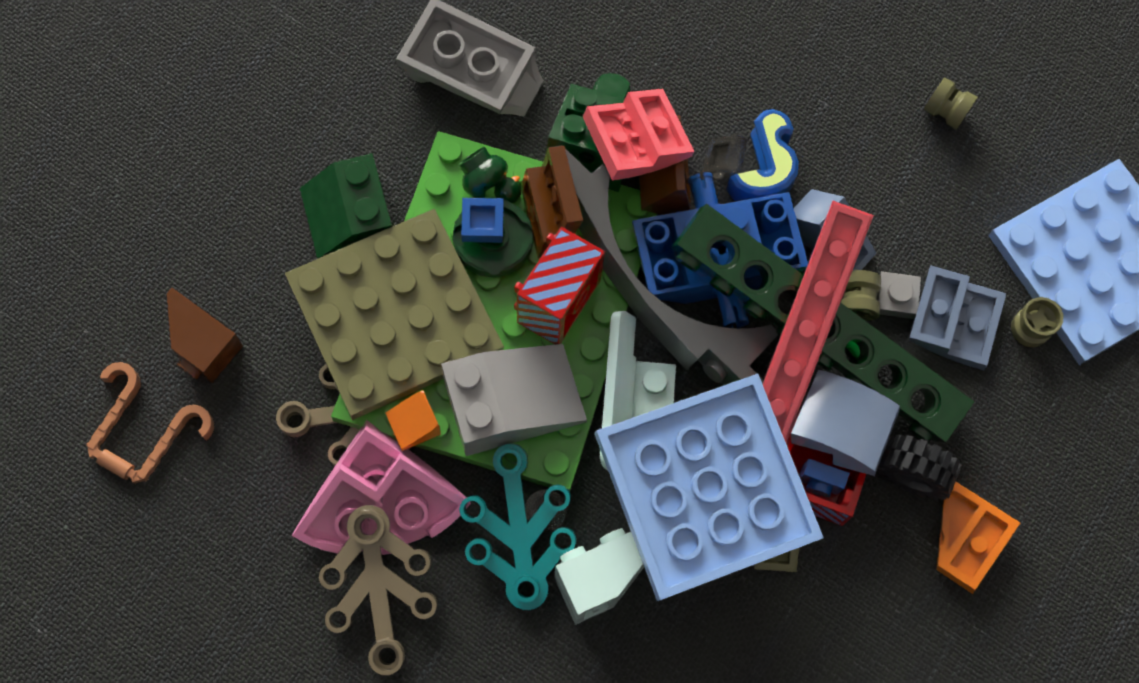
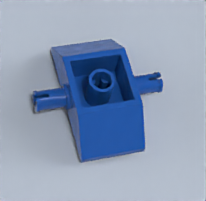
(766, 219)

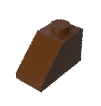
(199, 339)

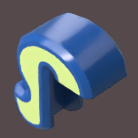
(775, 159)

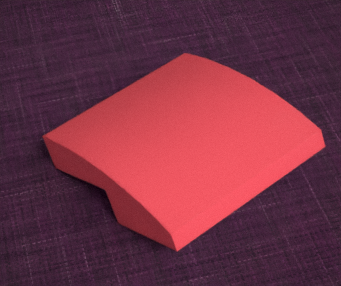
(638, 134)

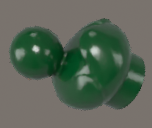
(486, 171)

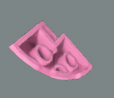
(383, 476)

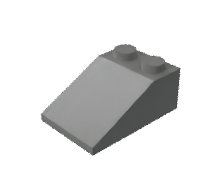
(511, 396)

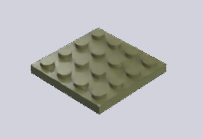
(392, 312)

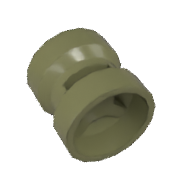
(950, 103)
(862, 293)
(1044, 317)

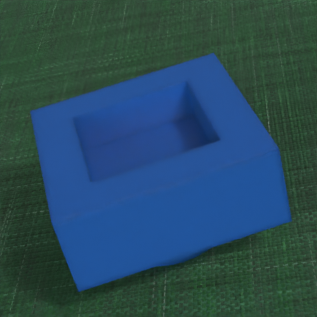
(482, 220)
(822, 478)

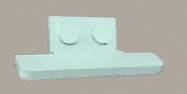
(630, 384)

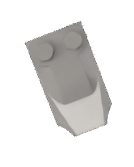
(471, 60)

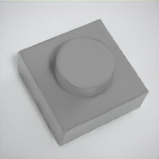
(899, 295)

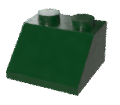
(345, 204)

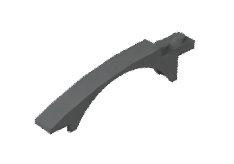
(721, 350)

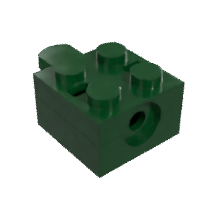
(571, 128)

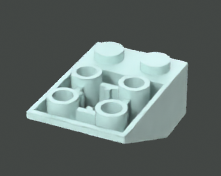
(600, 577)

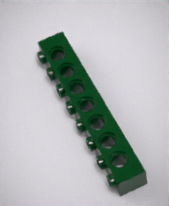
(943, 404)

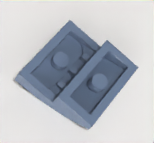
(957, 318)
(845, 422)

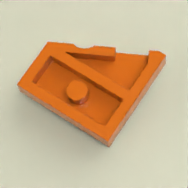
(971, 537)

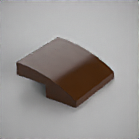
(550, 198)

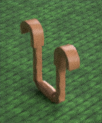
(115, 463)

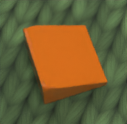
(413, 421)

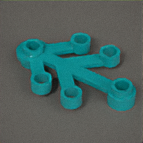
(519, 534)

